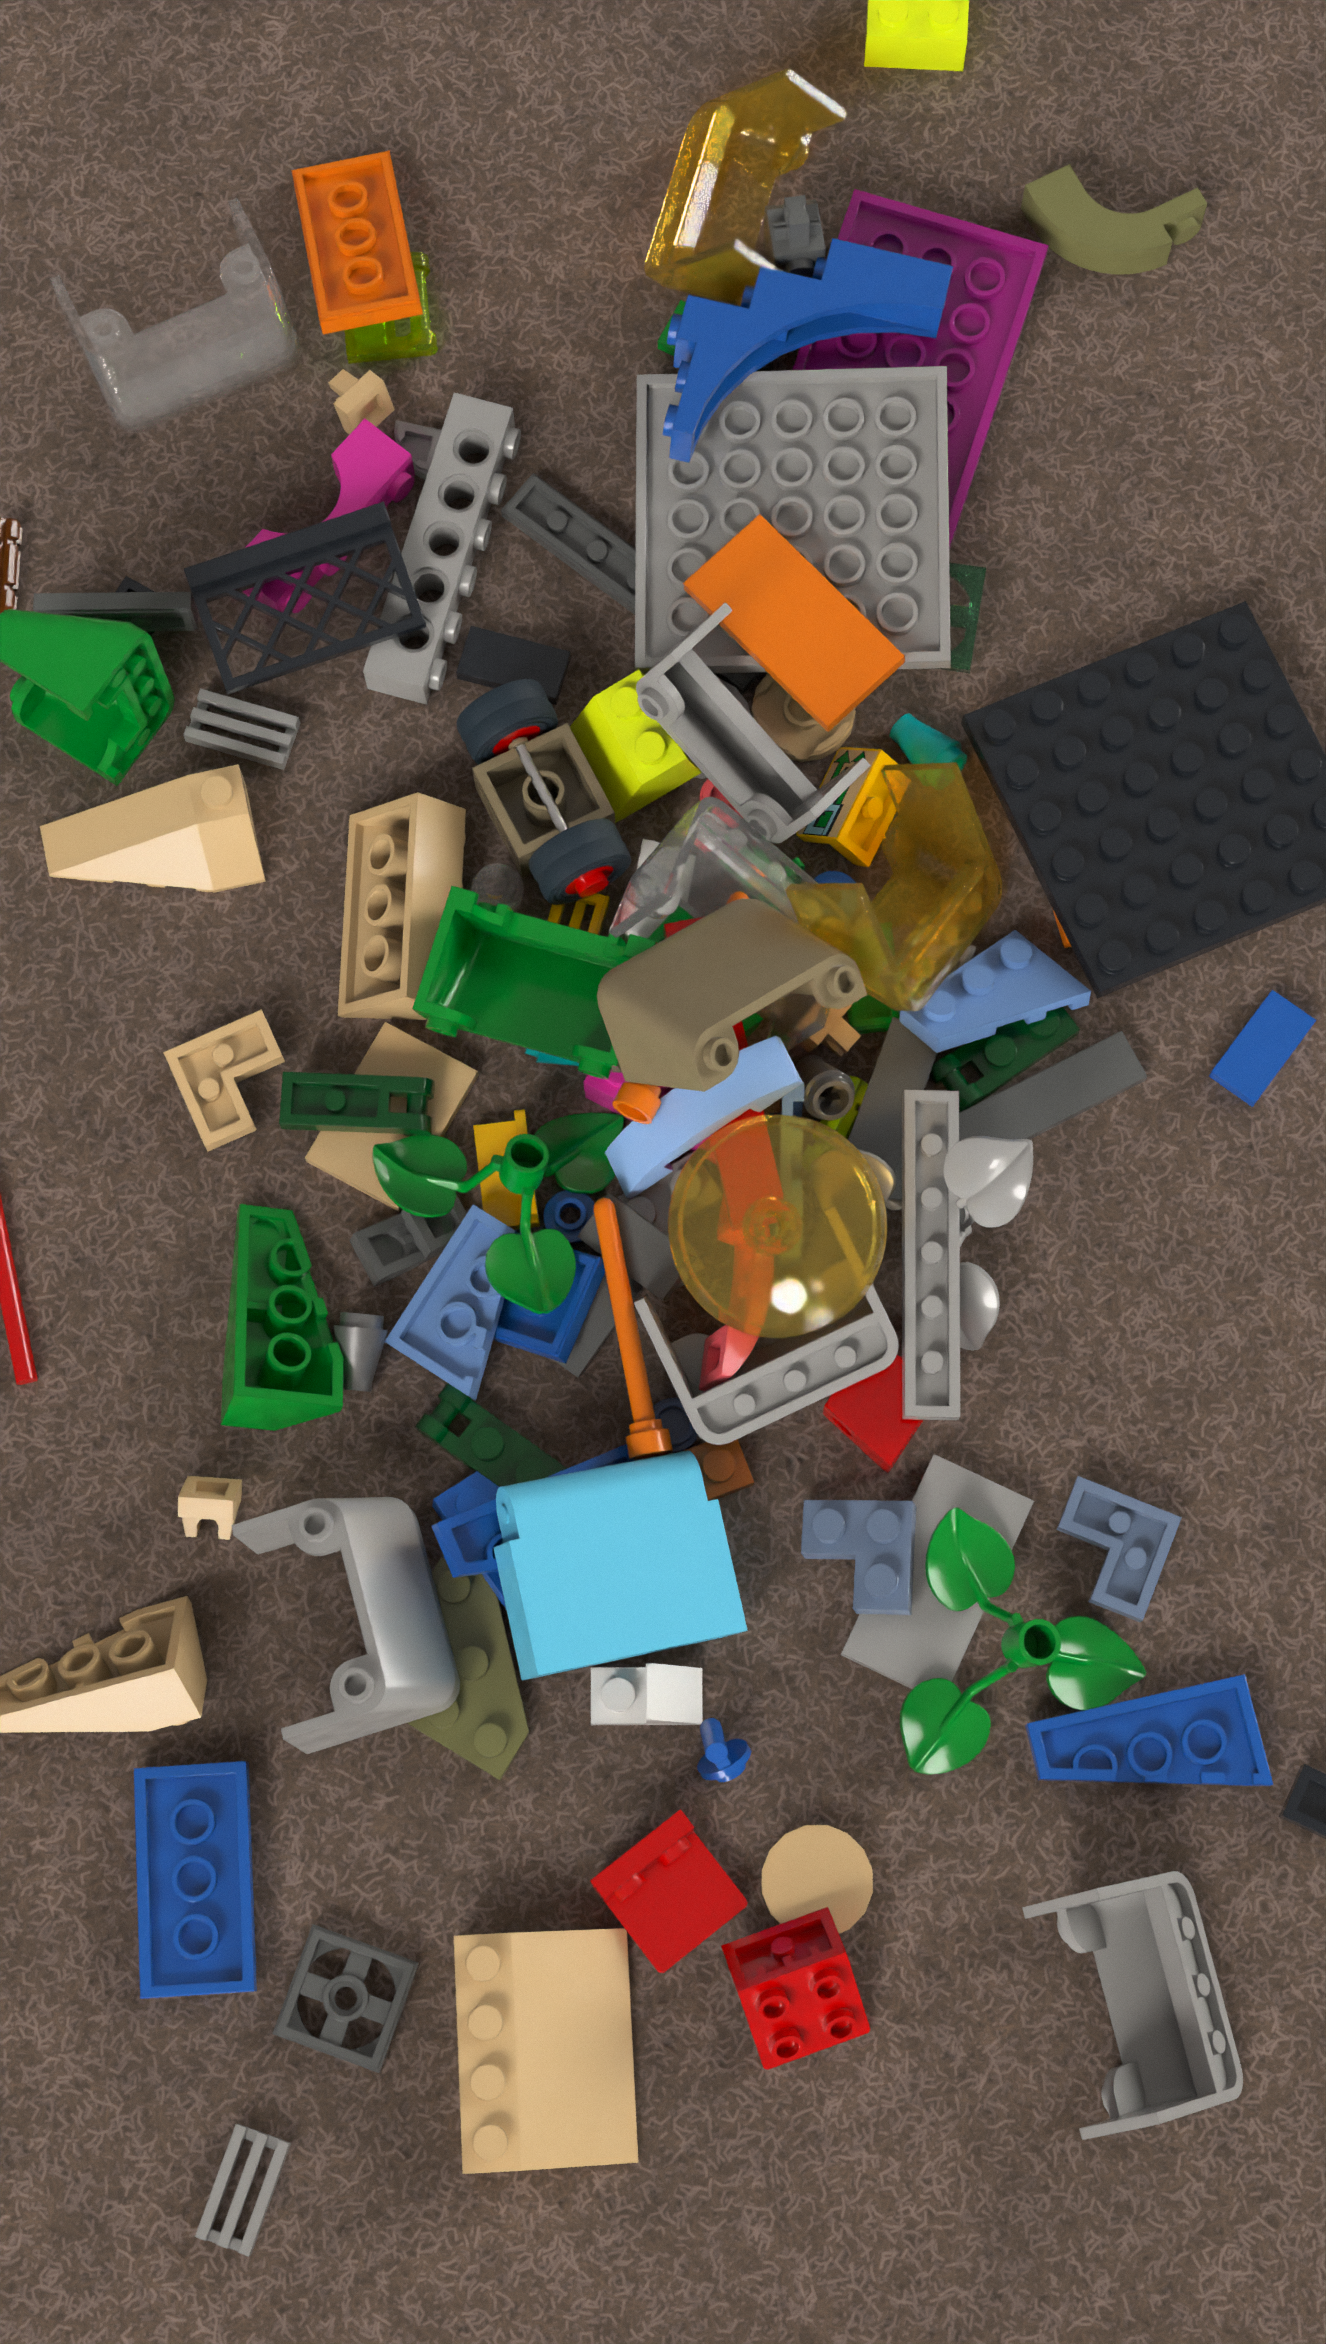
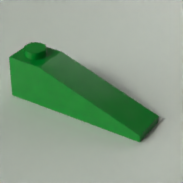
(278, 1341)

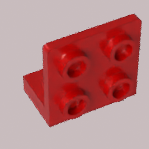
(669, 1892)
(796, 1988)

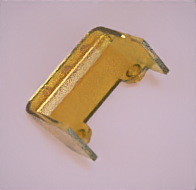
(726, 180)
(930, 906)

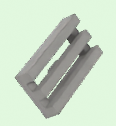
(201, 715)
(225, 2237)

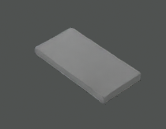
(934, 1637)

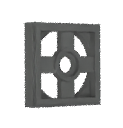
(324, 1990)

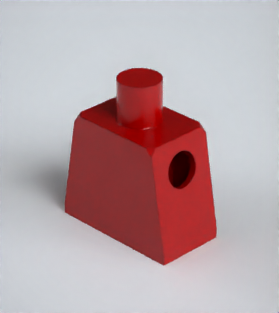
(873, 1415)

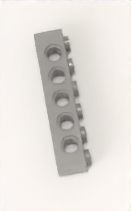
(468, 428)

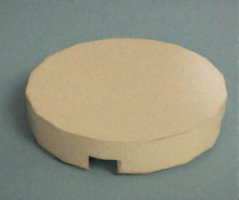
(794, 727)
(815, 1871)

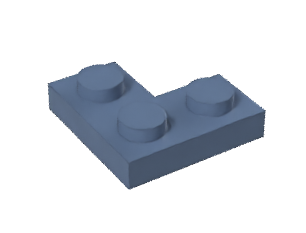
(877, 1537)
(1135, 1542)

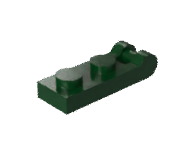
(1003, 1055)
(355, 1103)
(486, 1442)

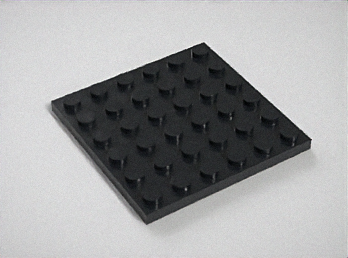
(1163, 796)

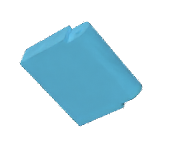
(614, 1564)

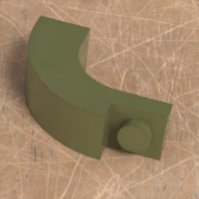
(1103, 238)

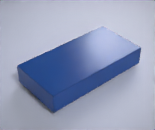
(1262, 1048)

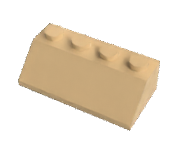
(395, 894)

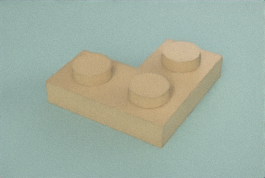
(212, 1066)

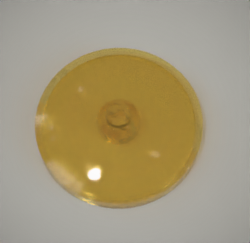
(777, 1225)

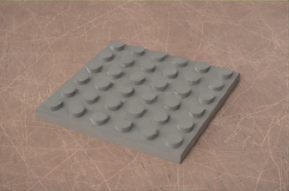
(837, 466)

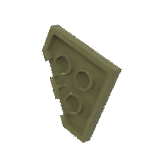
(488, 1714)

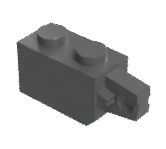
(793, 235)

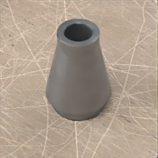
(826, 1089)
(361, 1344)

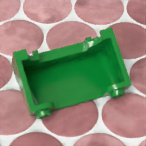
(86, 686)
(521, 981)

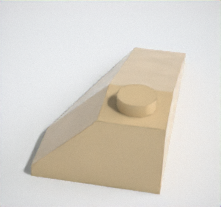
(173, 834)
(125, 1683)

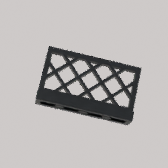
(286, 556)

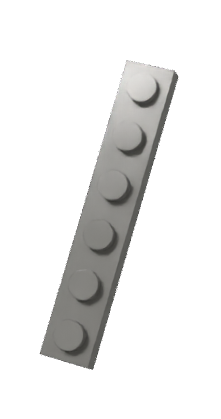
(930, 1258)

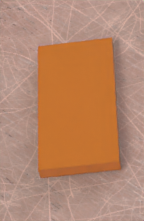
(356, 242)
(794, 623)

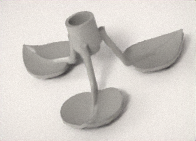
(991, 1186)

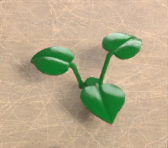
(524, 1268)
(1086, 1658)

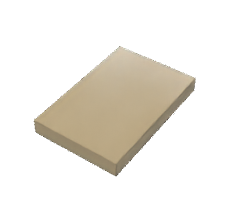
(393, 1054)

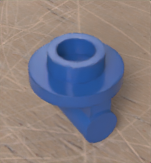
(721, 1759)

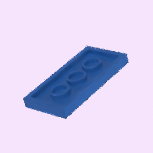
(194, 1880)

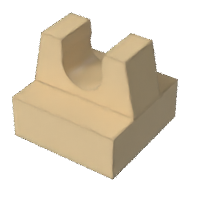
(360, 399)
(835, 1035)
(209, 1499)

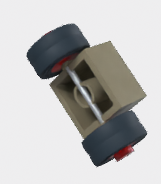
(542, 793)

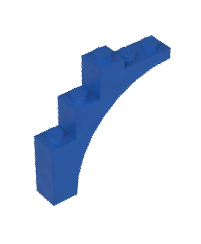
(849, 294)

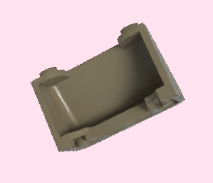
(679, 999)

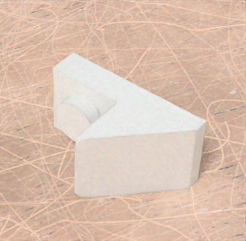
(646, 1695)

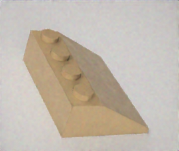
(545, 2050)

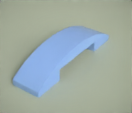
(687, 1117)

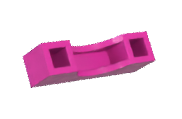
(370, 472)

